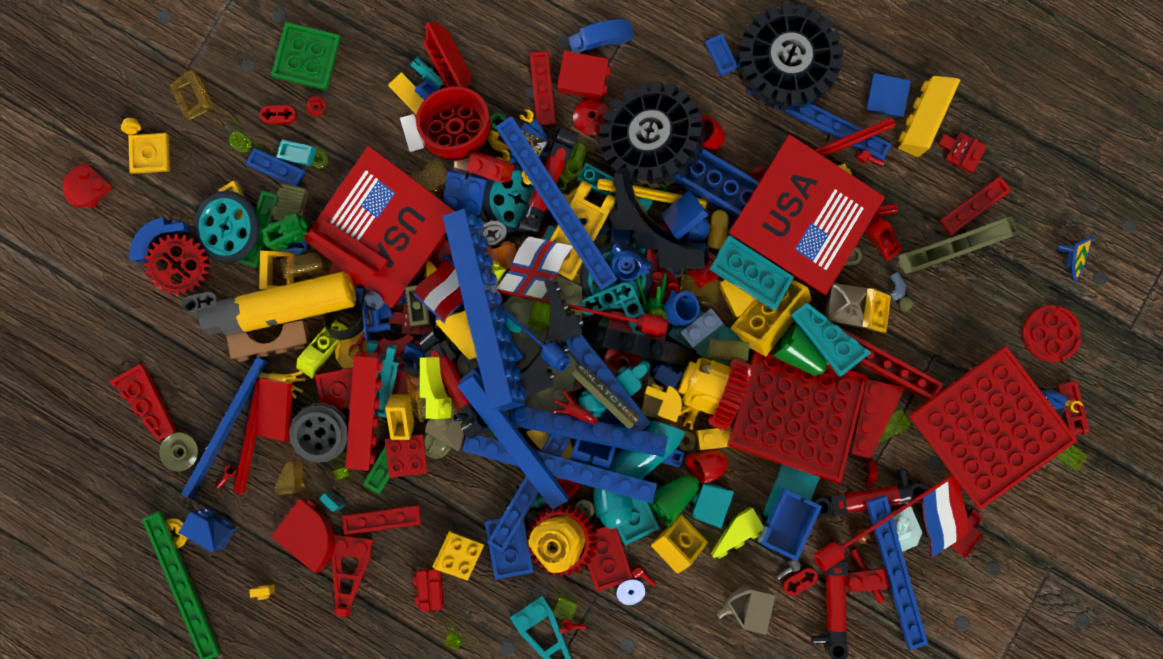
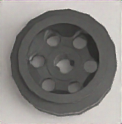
(332, 419)

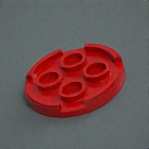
(1051, 333)

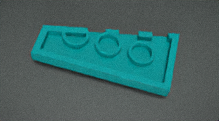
(833, 344)

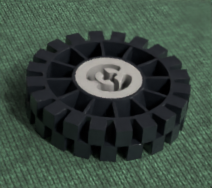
(815, 54)
(670, 148)

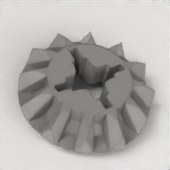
(499, 232)

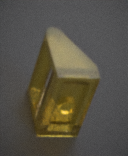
(204, 102)
(301, 265)
(291, 479)

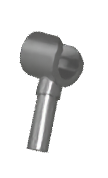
(794, 566)

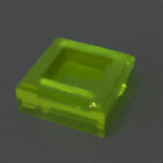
(565, 609)

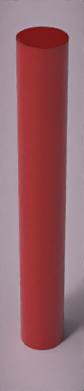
(862, 566)

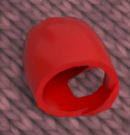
(714, 134)
(712, 465)

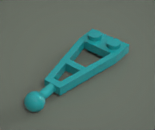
(532, 615)

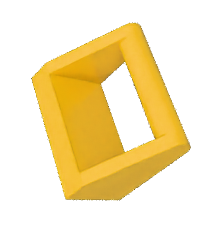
(266, 268)

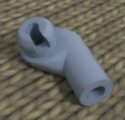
(900, 287)

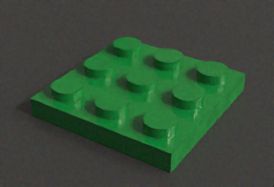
(306, 56)

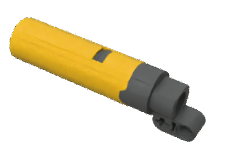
(271, 306)

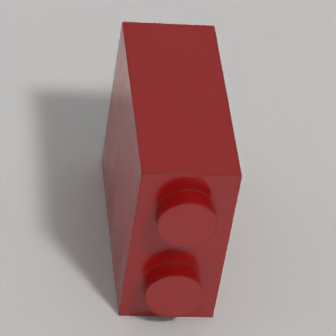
(583, 75)

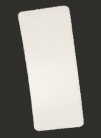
(410, 130)

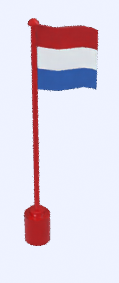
(943, 517)

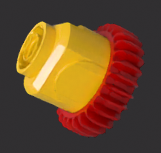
(715, 389)
(562, 540)

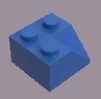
(207, 529)

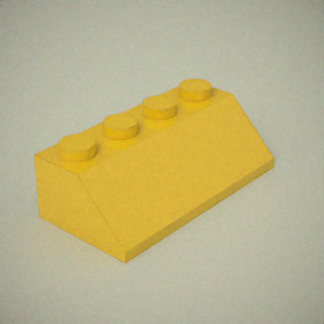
(927, 115)
(764, 326)

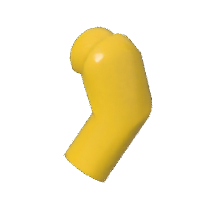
(494, 141)

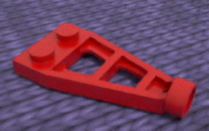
(352, 547)

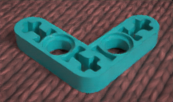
(625, 301)

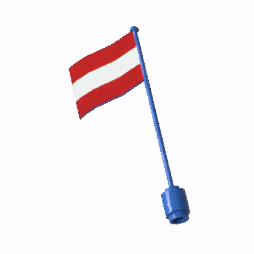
(443, 295)

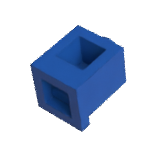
(666, 375)

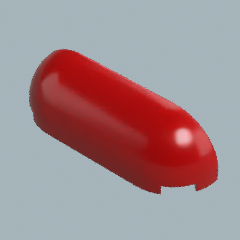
(446, 56)

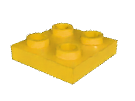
(458, 555)

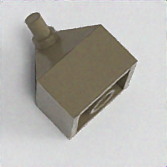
(846, 305)
(750, 607)

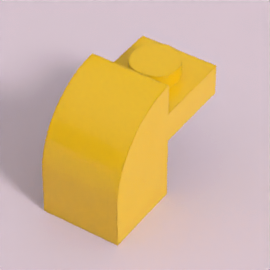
(671, 401)

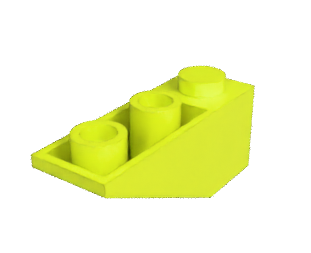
(319, 351)
(741, 527)

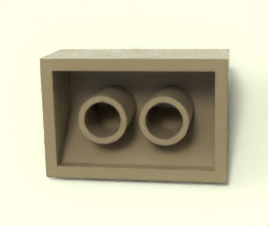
(447, 430)

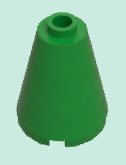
(799, 352)
(673, 498)

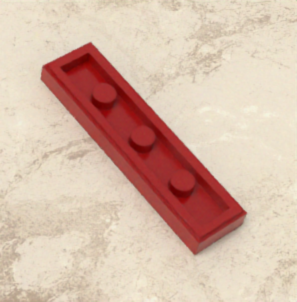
(542, 88)
(975, 205)
(381, 519)

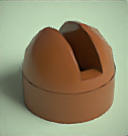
(862, 540)

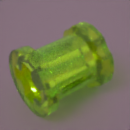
(245, 143)

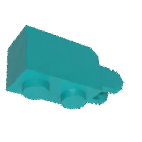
(632, 377)

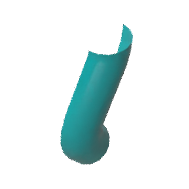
(616, 509)

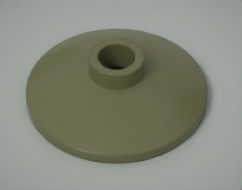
(170, 454)

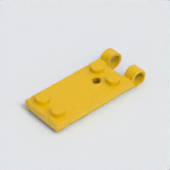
(595, 220)

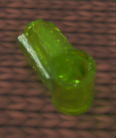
(574, 163)

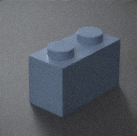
(701, 328)

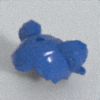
(635, 266)

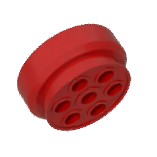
(456, 104)

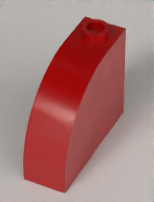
(307, 535)

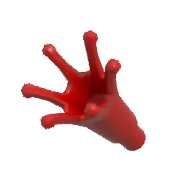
(575, 409)

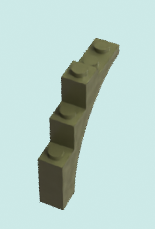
(958, 245)

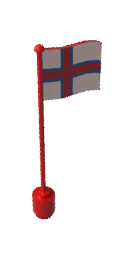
(541, 260)

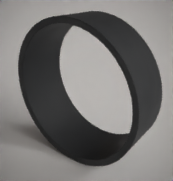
(329, 318)

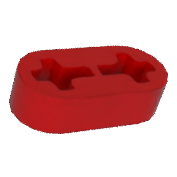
(278, 119)
(802, 585)

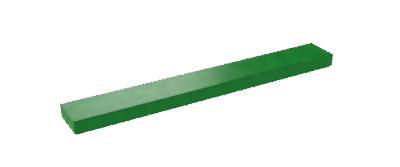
(181, 585)

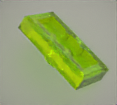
(1072, 458)

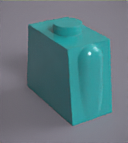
(711, 504)

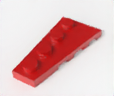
(141, 393)
(874, 414)

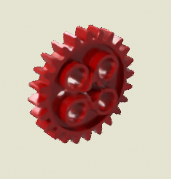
(189, 252)

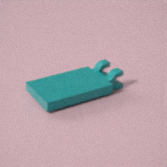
(388, 375)
(794, 481)
(640, 524)

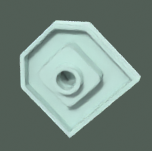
(907, 528)

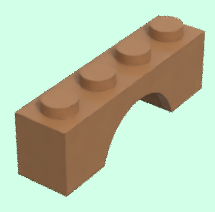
(293, 335)

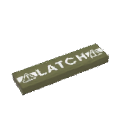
(605, 396)

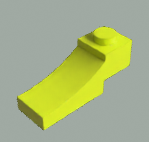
(431, 387)

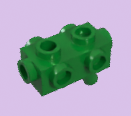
(292, 228)

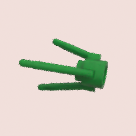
(653, 302)

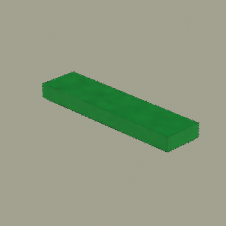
(264, 210)

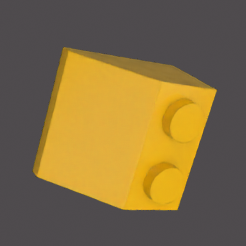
(679, 544)

